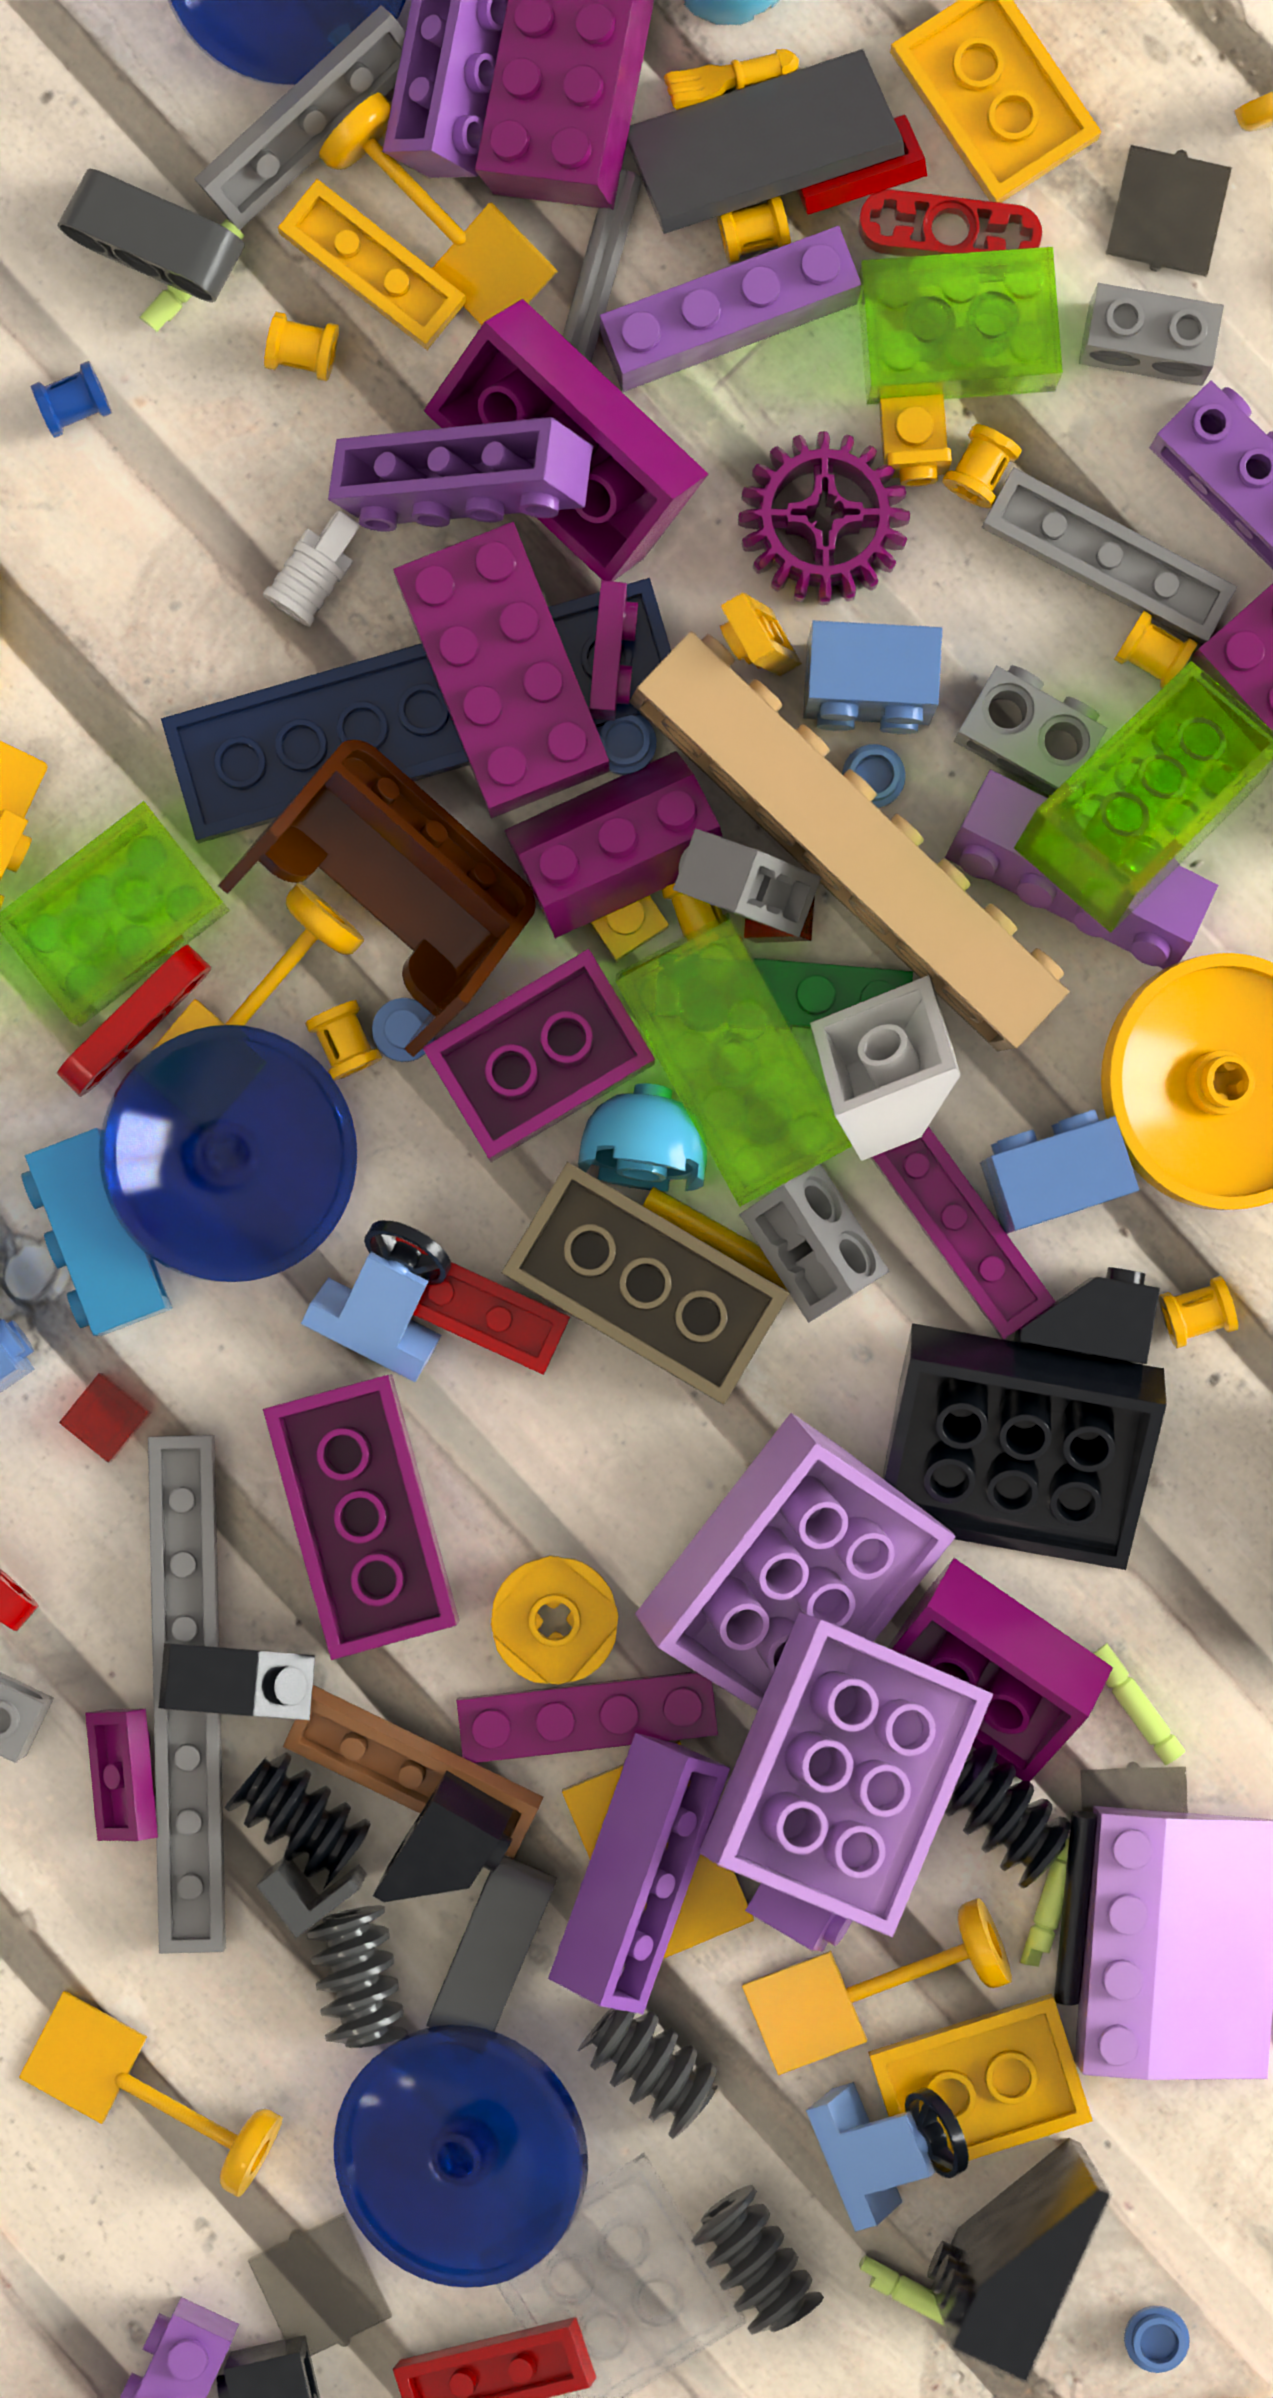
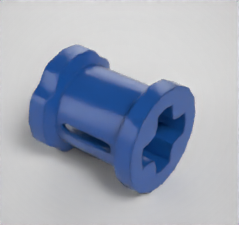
(71, 399)

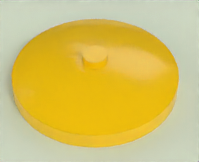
(1196, 1081)

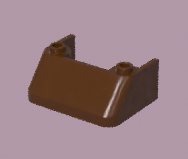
(407, 868)

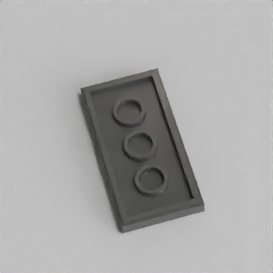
(764, 141)

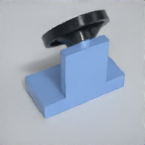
(379, 1308)
(886, 2153)

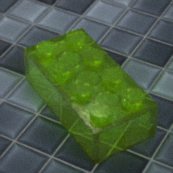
(1149, 796)
(733, 1059)

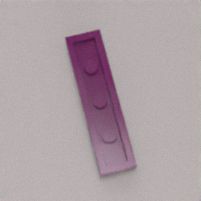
(964, 1233)
(586, 1716)

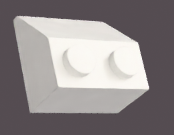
(887, 1066)

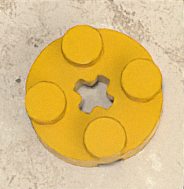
(555, 1657)

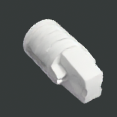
(313, 569)

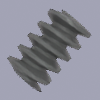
(356, 1978)
(653, 2066)
(756, 2262)

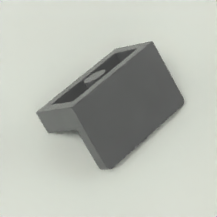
(297, 1899)

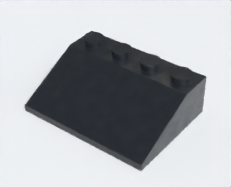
(1025, 1443)
(1017, 2260)

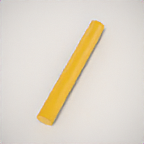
(712, 1233)

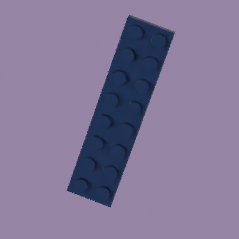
(258, 750)

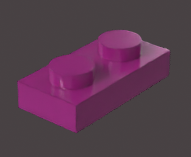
(615, 623)
(121, 1775)

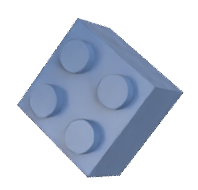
(872, 675)
(1060, 1173)

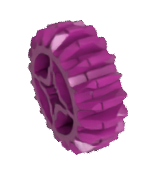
(795, 521)

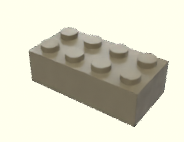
(645, 1283)

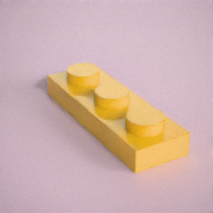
(372, 264)
(757, 635)

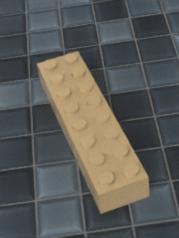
(848, 842)

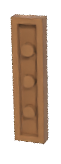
(398, 1761)

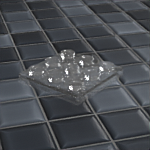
(629, 2283)

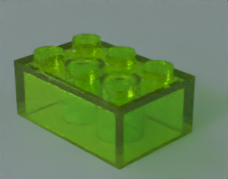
(960, 324)
(110, 915)

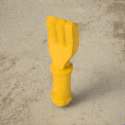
(711, 81)

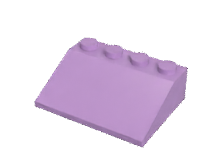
(791, 1537)
(845, 1774)
(1178, 1947)

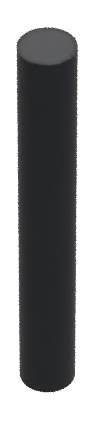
(1075, 1908)

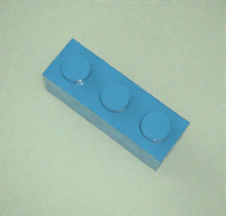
(110, 1272)

